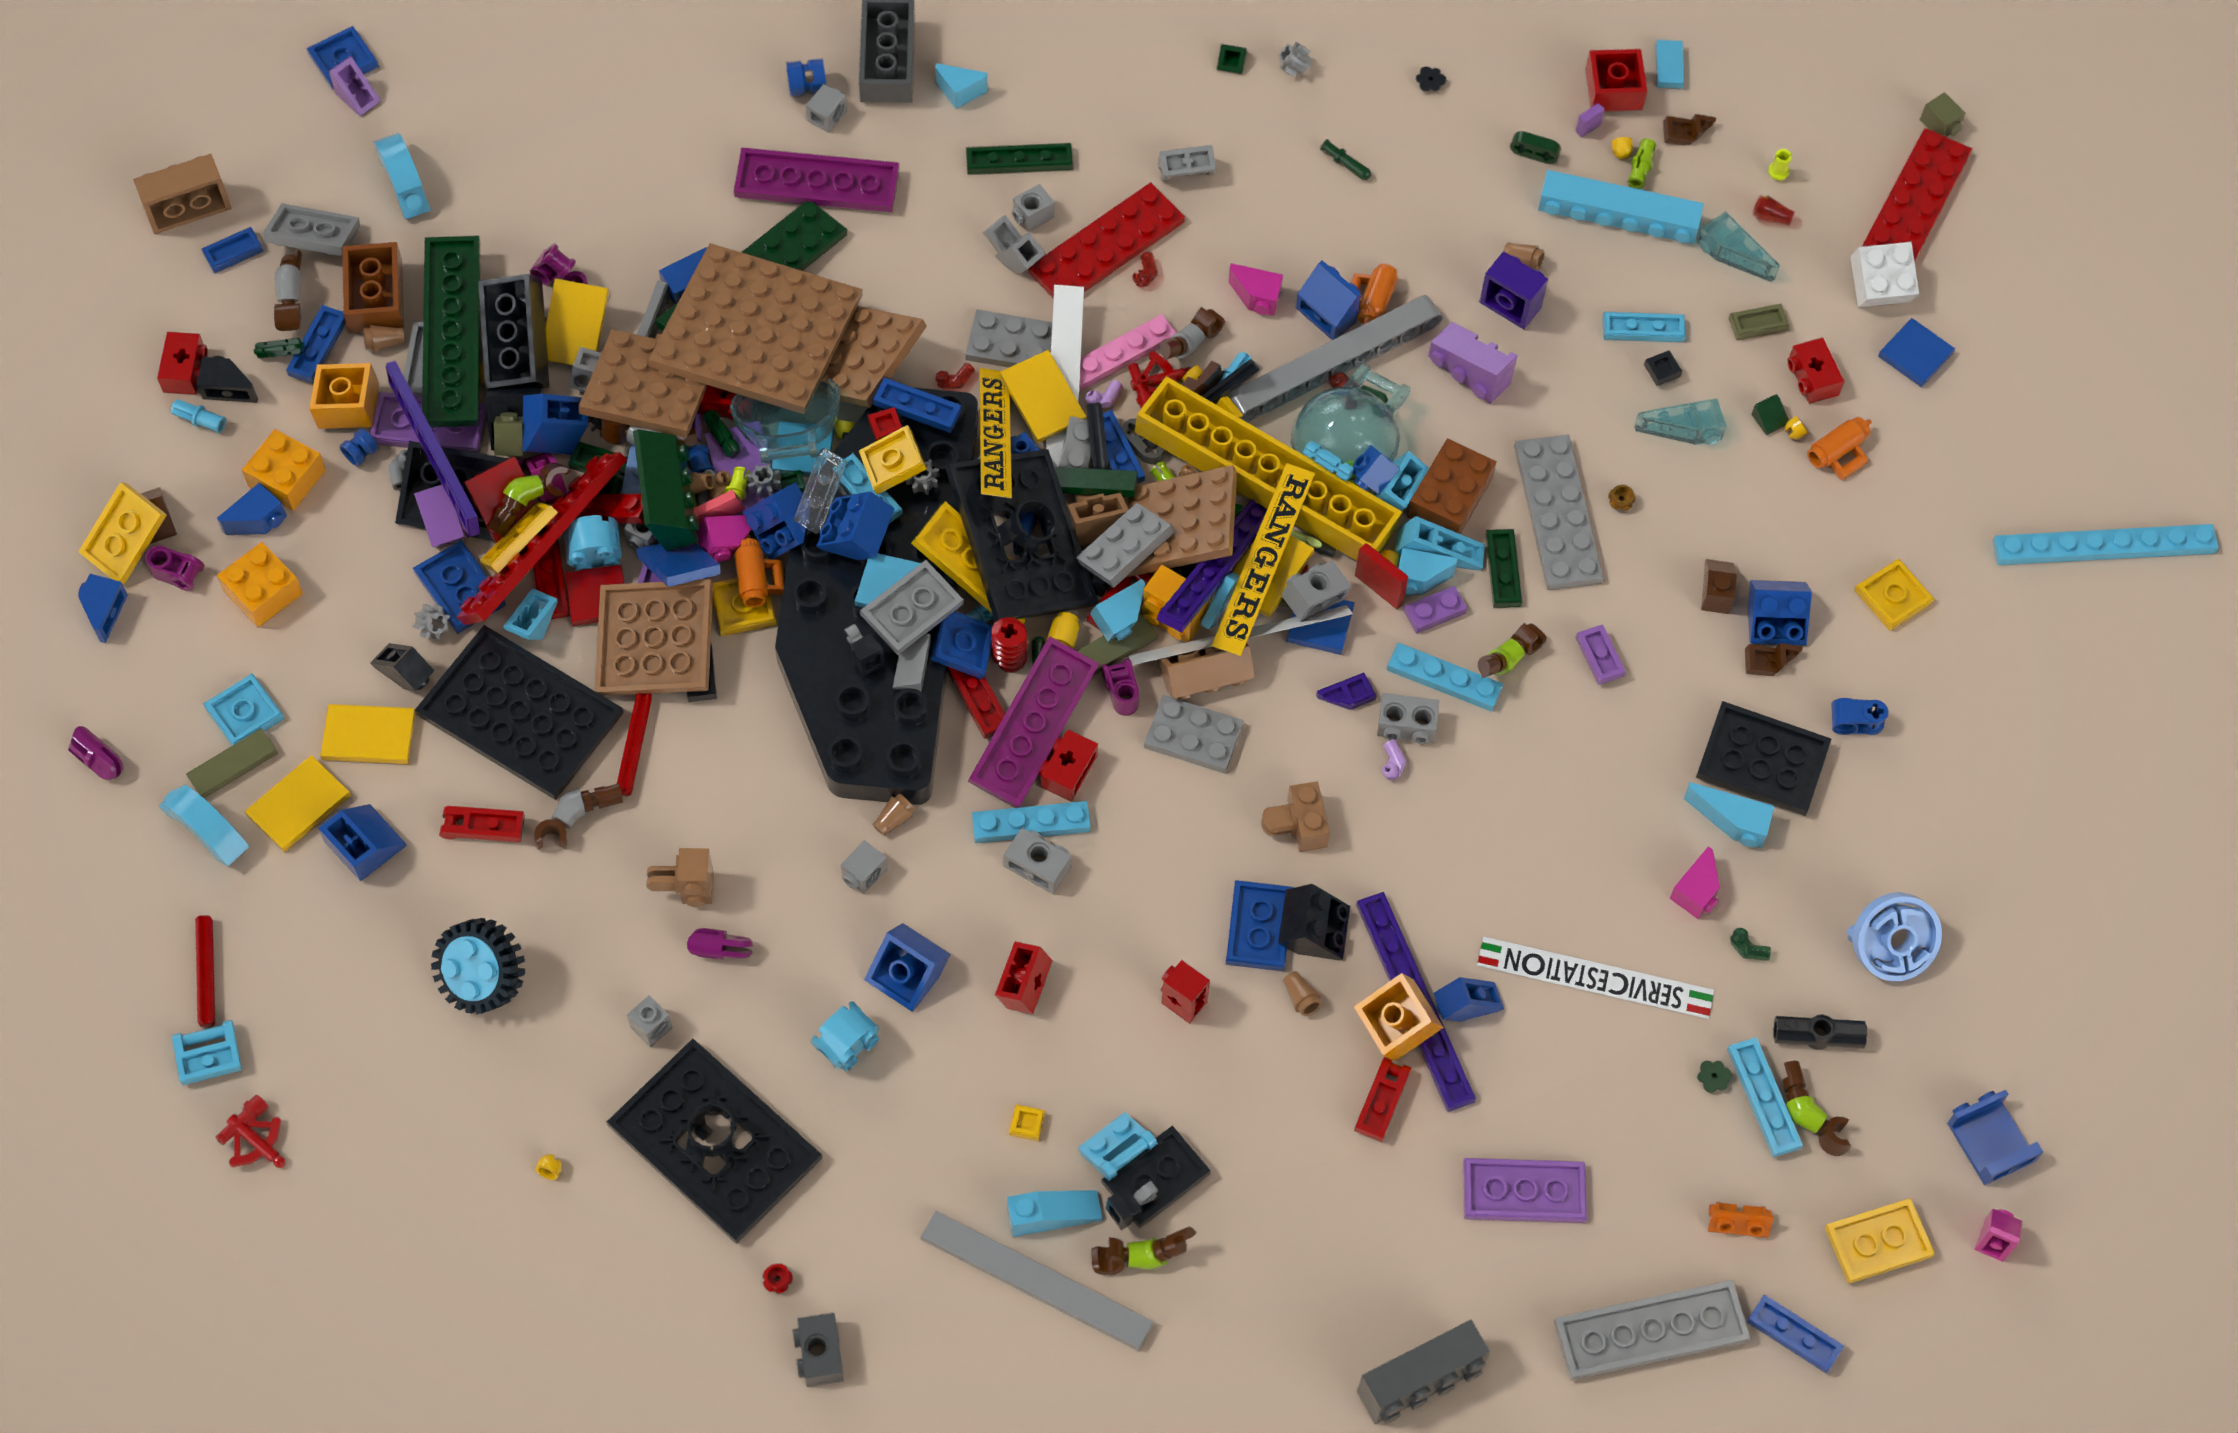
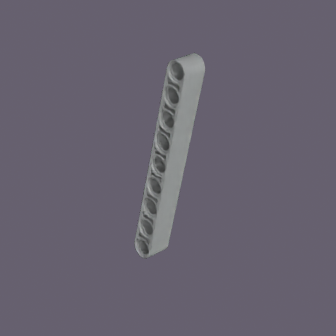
(1336, 356)

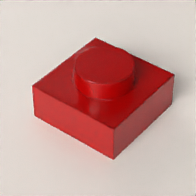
(884, 423)

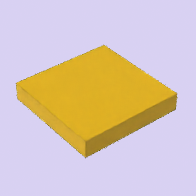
(892, 459)
(1894, 594)
(734, 615)

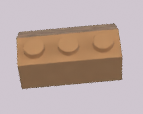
(1205, 671)

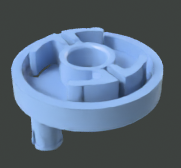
(1875, 939)

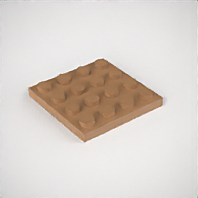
(870, 351)
(636, 394)
(1198, 510)
(654, 638)

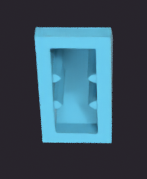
(960, 84)
(532, 616)

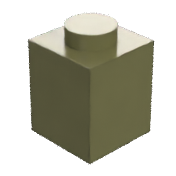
(1943, 116)
(508, 435)

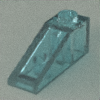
(1735, 247)
(1687, 423)

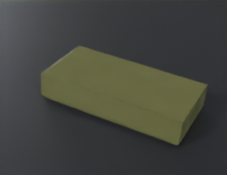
(1758, 322)

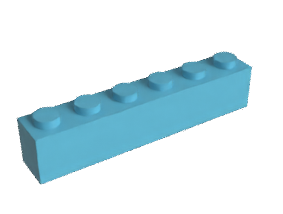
(1620, 207)

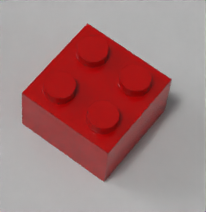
(1616, 79)

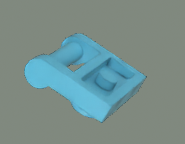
(207, 1060)
(1116, 1145)

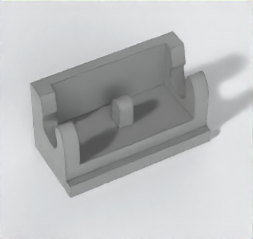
(1186, 162)

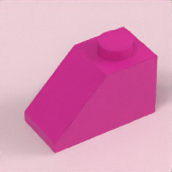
(1256, 288)
(534, 466)
(722, 535)
(1699, 886)
(1999, 1234)

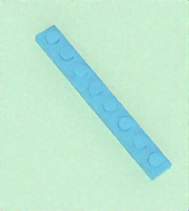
(2105, 544)

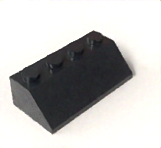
(513, 332)

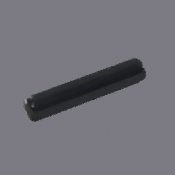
(1232, 381)
(1097, 436)

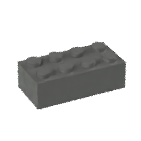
(887, 51)
(1423, 1372)

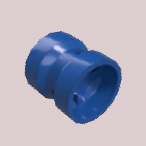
(359, 447)

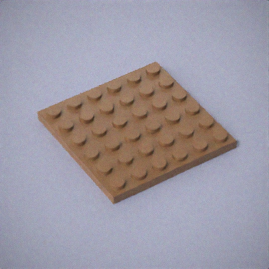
(756, 328)

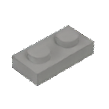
(1076, 444)

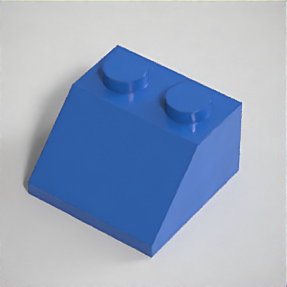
(906, 966)

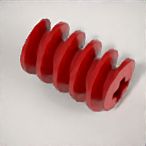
(1009, 644)

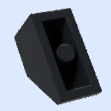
(224, 381)
(403, 666)

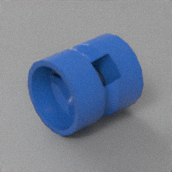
(797, 79)

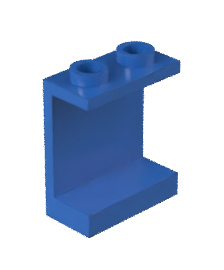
(1992, 1138)

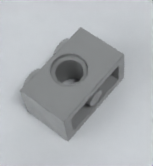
(1316, 590)
(1044, 874)

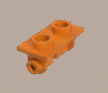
(1750, 1222)

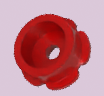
(778, 1286)

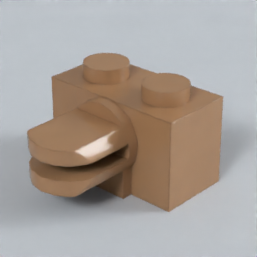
(1095, 514)
(1301, 817)
(689, 878)

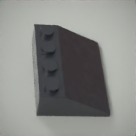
(421, 476)

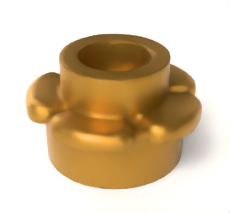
(1621, 491)

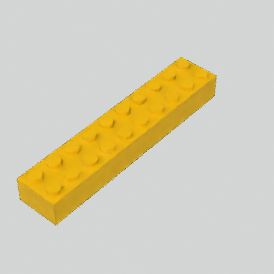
(1217, 439)

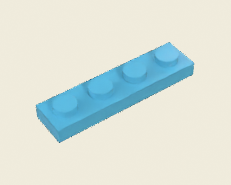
(1444, 677)
(1044, 819)
(1764, 1097)

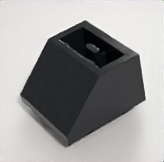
(506, 400)
(1314, 923)

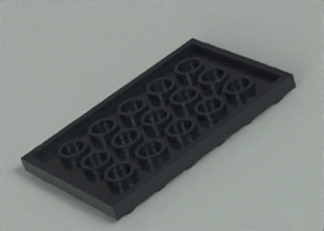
(519, 712)

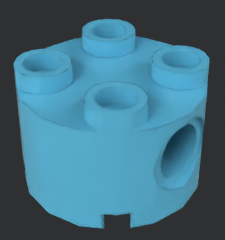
(592, 543)
(846, 1036)

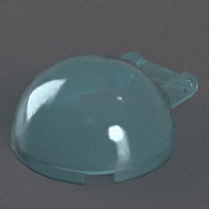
(1351, 419)
(784, 432)

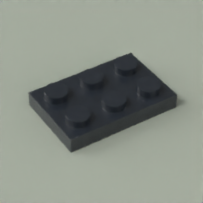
(1171, 1168)

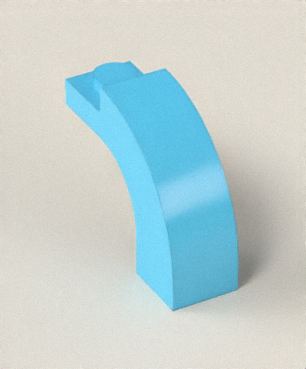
(402, 175)
(204, 823)

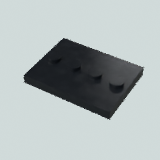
(1764, 758)

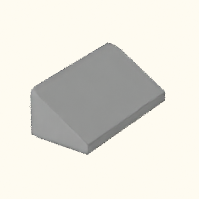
(912, 665)

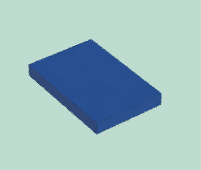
(678, 565)
(451, 580)
(1256, 926)

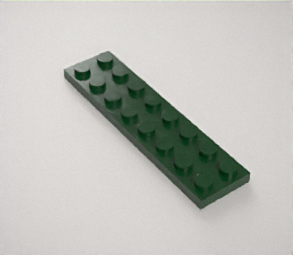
(792, 242)
(451, 331)

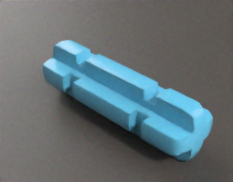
(1328, 461)

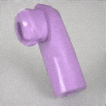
(1109, 397)
(1396, 762)

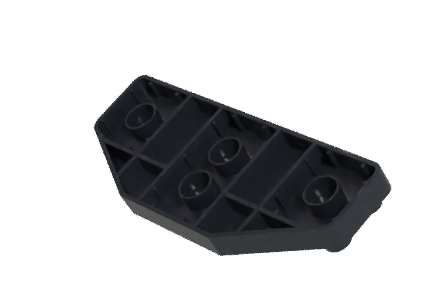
(860, 728)

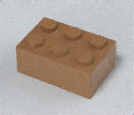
(182, 193)

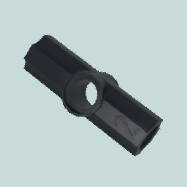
(1838, 1032)

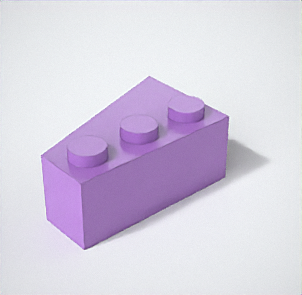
(1473, 362)

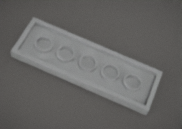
(1558, 512)
(1651, 1330)

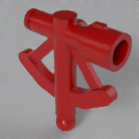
(1144, 384)
(241, 1125)

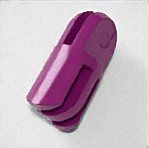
(95, 754)
(718, 944)

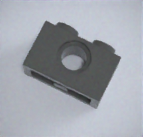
(818, 1331)

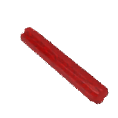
(634, 743)
(205, 971)

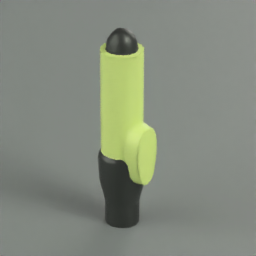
(1319, 546)

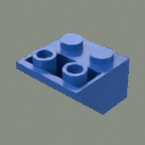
(1329, 301)
(552, 423)
(774, 521)
(856, 526)
(1778, 612)
(361, 839)

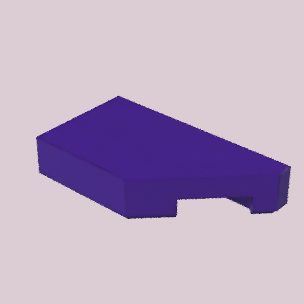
(1349, 692)

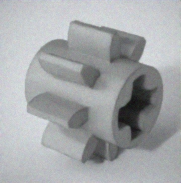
(1295, 59)
(764, 481)
(924, 483)
(438, 624)

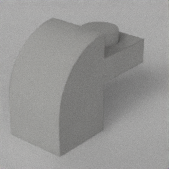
(1013, 250)

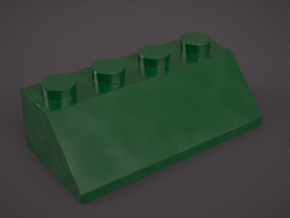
(666, 488)

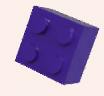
(1513, 290)

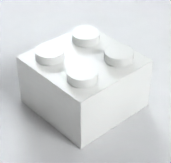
(1884, 274)

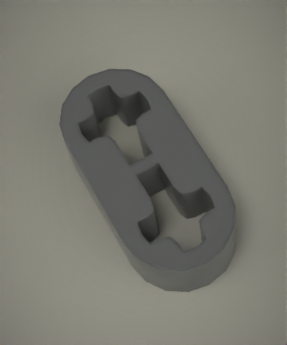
(1138, 444)

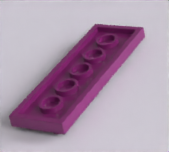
(816, 179)
(1033, 722)

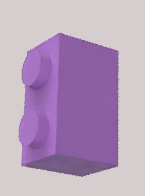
(440, 517)

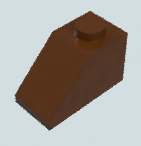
(1718, 586)

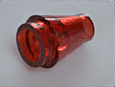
(1772, 211)

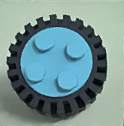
(478, 965)

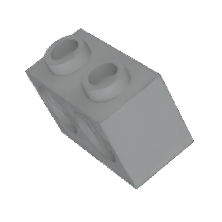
(1408, 710)

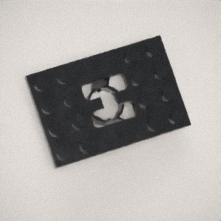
(1034, 582)
(753, 1176)

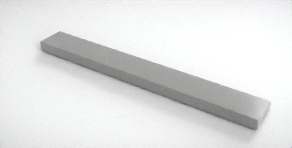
(1037, 1280)

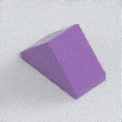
(353, 86)

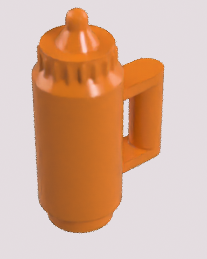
(1377, 293)
(1840, 442)
(752, 576)

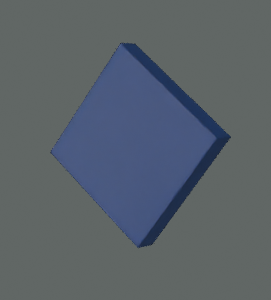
(339, 47)
(1916, 352)
(1323, 635)
(963, 644)

